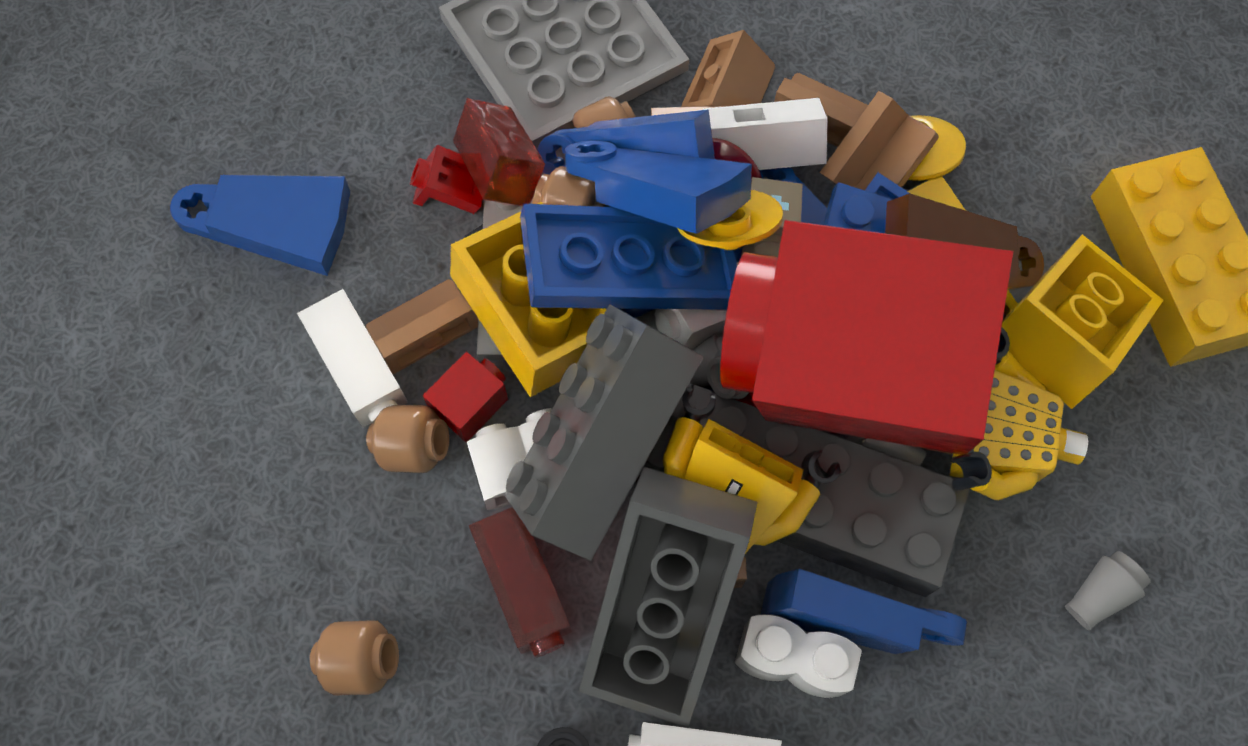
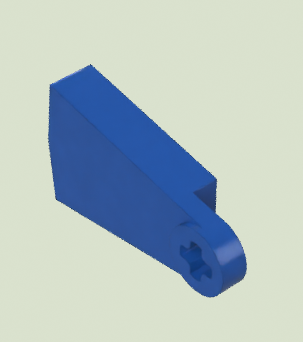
(665, 133)
(662, 186)
(272, 216)
(858, 615)

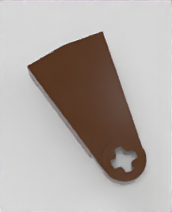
(936, 221)

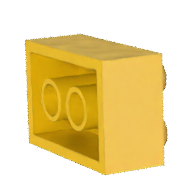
(494, 281)
(1079, 321)

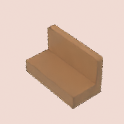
(730, 73)
(839, 108)
(880, 142)
(422, 325)

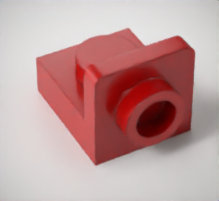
(446, 180)

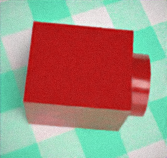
(869, 334)

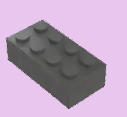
(599, 431)
(667, 595)

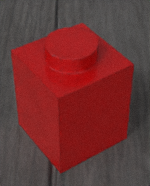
(467, 395)

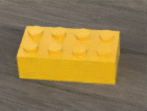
(1185, 246)

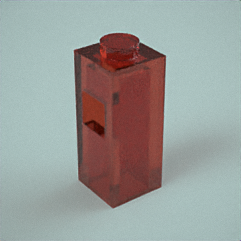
(498, 153)
(521, 583)

